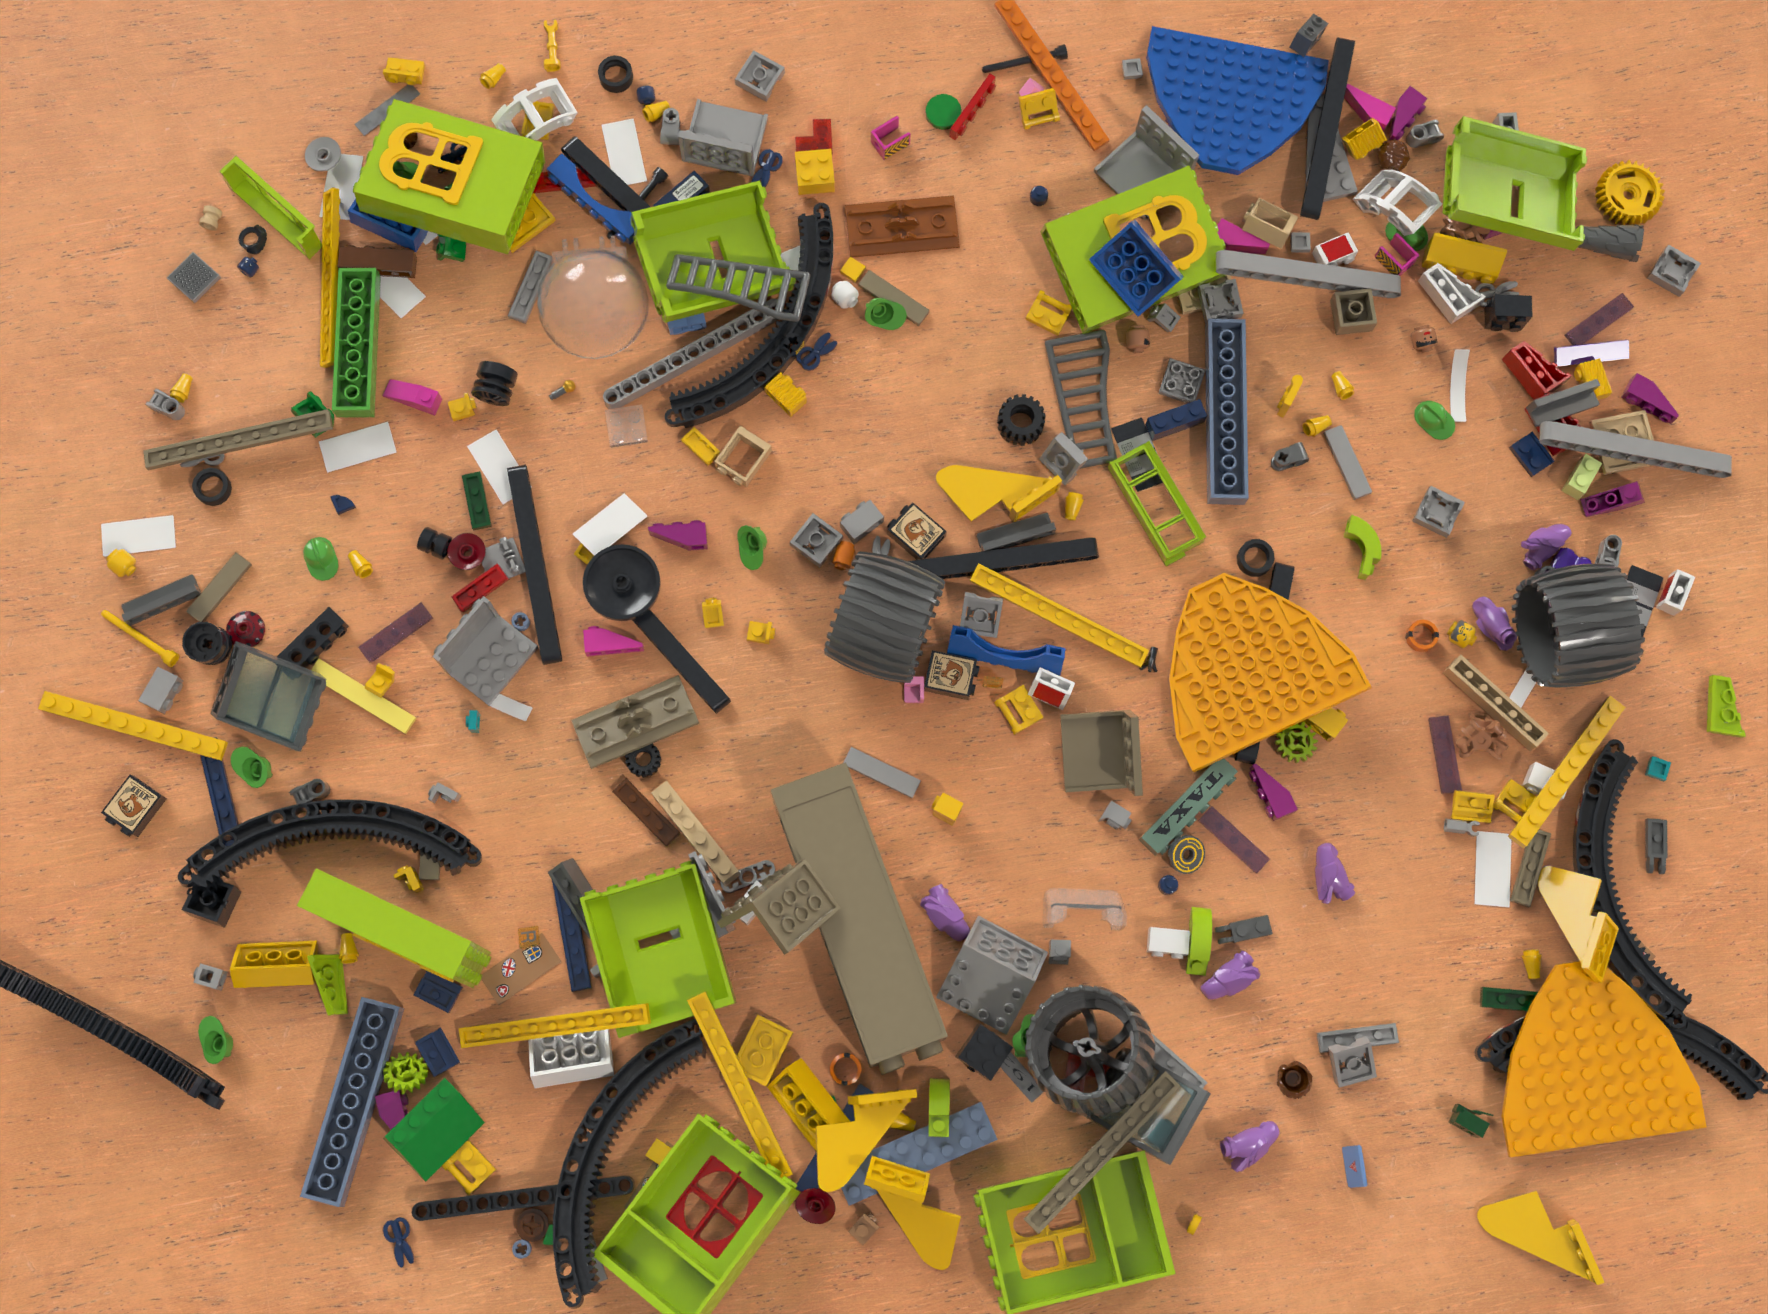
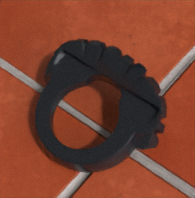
(259, 245)

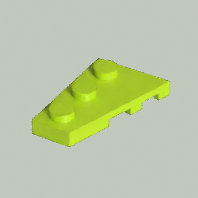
(1722, 711)
(330, 982)

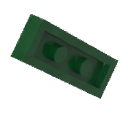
(476, 501)
(1506, 999)

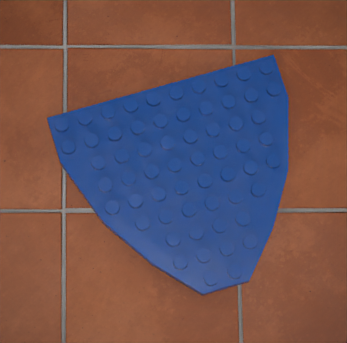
(1232, 97)

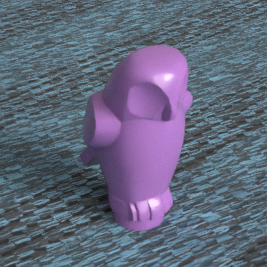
(1544, 544)
(1494, 623)
(1331, 875)
(945, 913)
(1231, 977)
(1249, 1145)

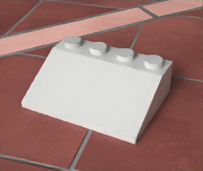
(570, 1058)

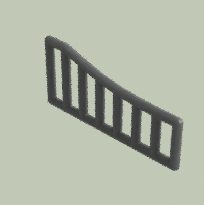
(742, 299)
(1101, 388)

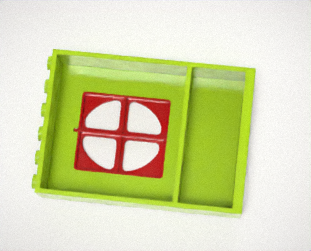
(657, 1250)

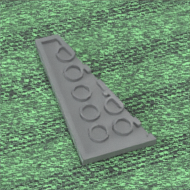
(1340, 178)

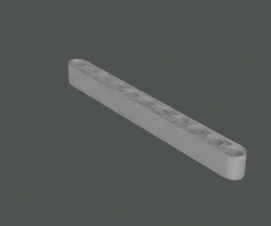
(1306, 273)
(687, 361)
(1635, 449)

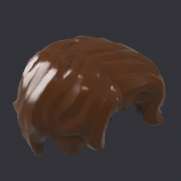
(1393, 155)
(1294, 1080)

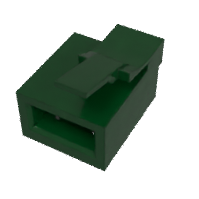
(1468, 1122)

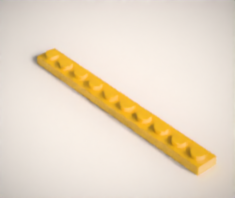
(329, 275)
(1059, 615)
(133, 725)
(1566, 772)
(555, 1025)
(738, 1083)

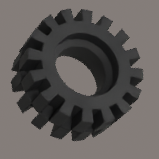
(644, 770)

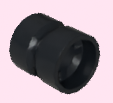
(433, 542)

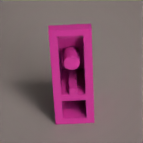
(1368, 106)
(1240, 240)
(413, 396)
(604, 642)

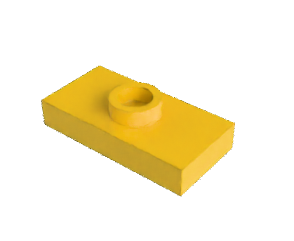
(700, 446)

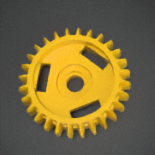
(1638, 185)

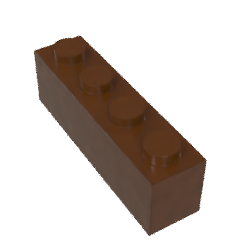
(387, 261)

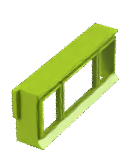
(255, 196)
(1168, 557)

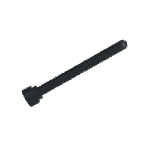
(1058, 53)
(659, 176)

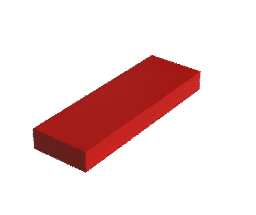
(480, 587)

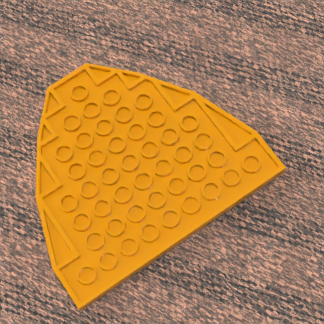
(1251, 668)
(1594, 1069)

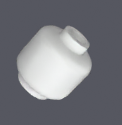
(844, 294)

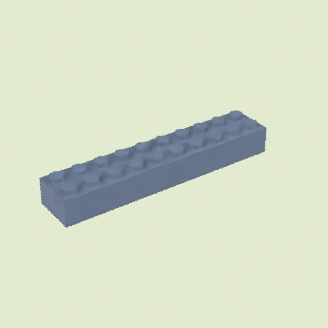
(1226, 411)
(352, 1102)

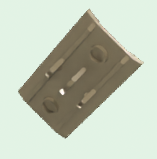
(635, 722)

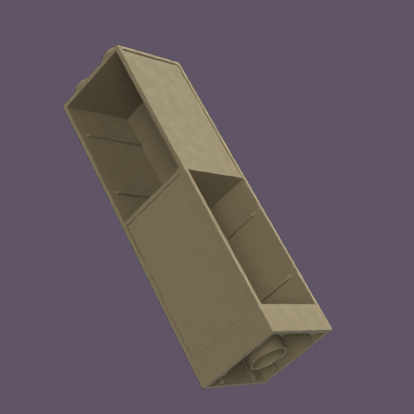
(868, 932)

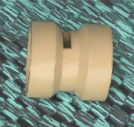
(210, 218)

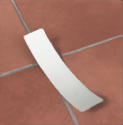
(1458, 383)

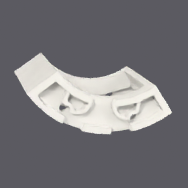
(524, 100)
(1370, 199)

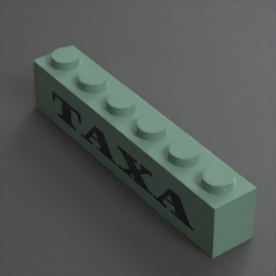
(1188, 805)

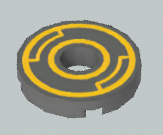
(1195, 857)

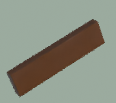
(646, 812)

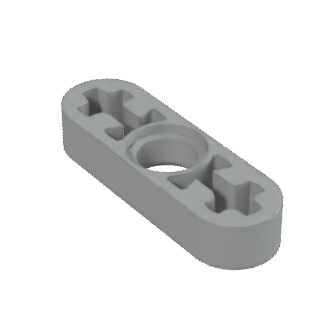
(759, 865)

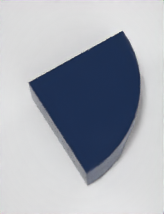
(342, 504)

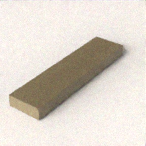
(882, 289)
(219, 587)
(1530, 869)

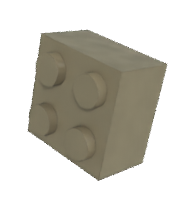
(1353, 311)

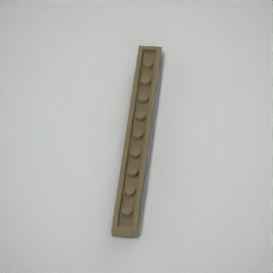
(238, 439)
(1101, 1152)

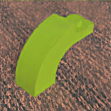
(1368, 542)
(1200, 941)
(939, 1107)

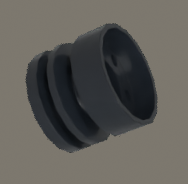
(494, 383)
(197, 639)

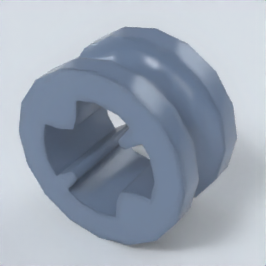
(525, 624)
(520, 1255)

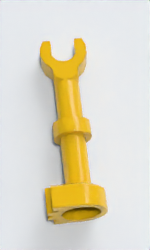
(551, 64)

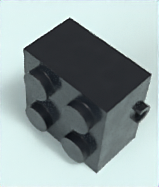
(1508, 312)
(212, 907)
(984, 1052)

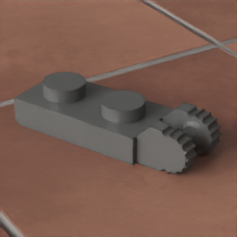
(1656, 844)
(1246, 929)

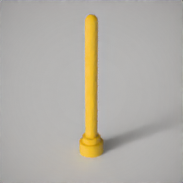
(169, 657)

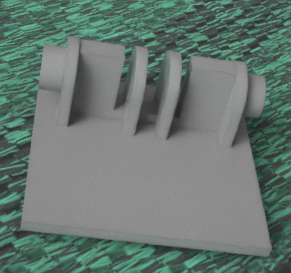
(506, 556)

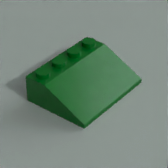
(434, 1129)

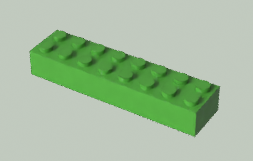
(356, 342)

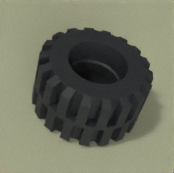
(1025, 406)

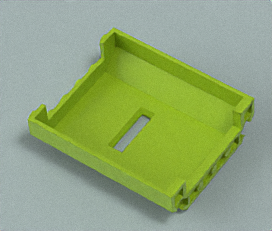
(1493, 158)
(687, 227)
(667, 971)

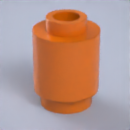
(843, 555)

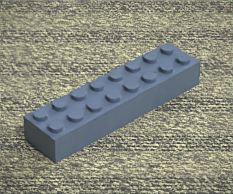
(967, 1132)

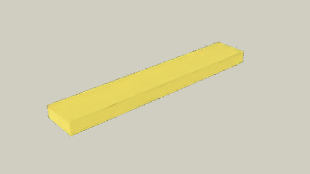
(365, 699)

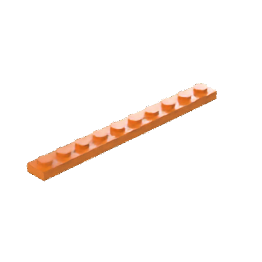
(1052, 73)

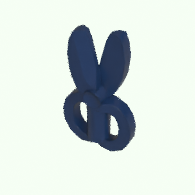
(453, 156)
(764, 173)
(819, 350)
(401, 1247)

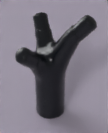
(1150, 663)

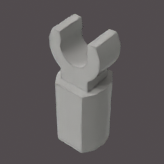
(1460, 826)

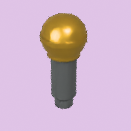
(568, 386)

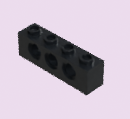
(314, 633)

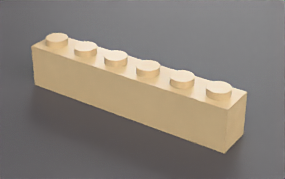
(1495, 703)
(695, 833)

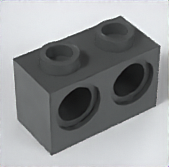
(1308, 35)

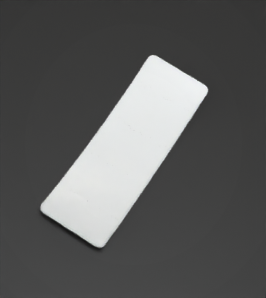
(1522, 689)
(511, 707)

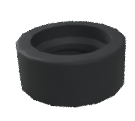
(613, 61)
(219, 498)
(1264, 546)

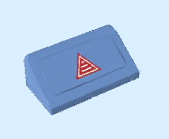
(1354, 1166)

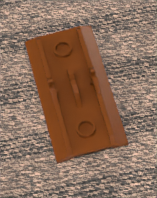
(902, 226)

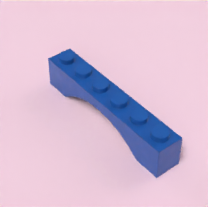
(564, 173)
(968, 644)

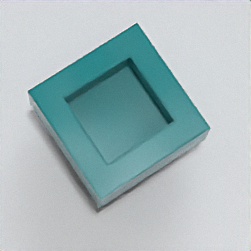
(473, 721)
(1658, 768)

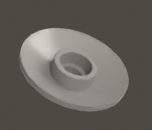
(318, 149)

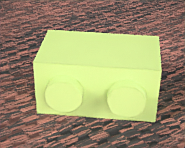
(1581, 477)

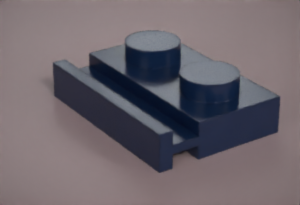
(1531, 454)
(438, 991)
(437, 1052)

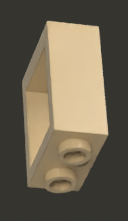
(1269, 222)
(753, 441)

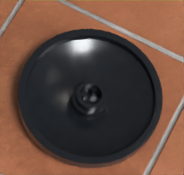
(621, 582)

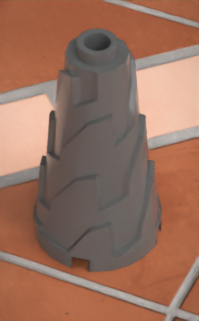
(1617, 241)

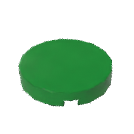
(943, 111)

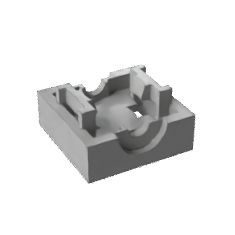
(755, 71)
(1666, 270)
(1218, 302)
(1063, 458)
(1431, 510)
(819, 539)
(981, 606)
(1357, 1067)

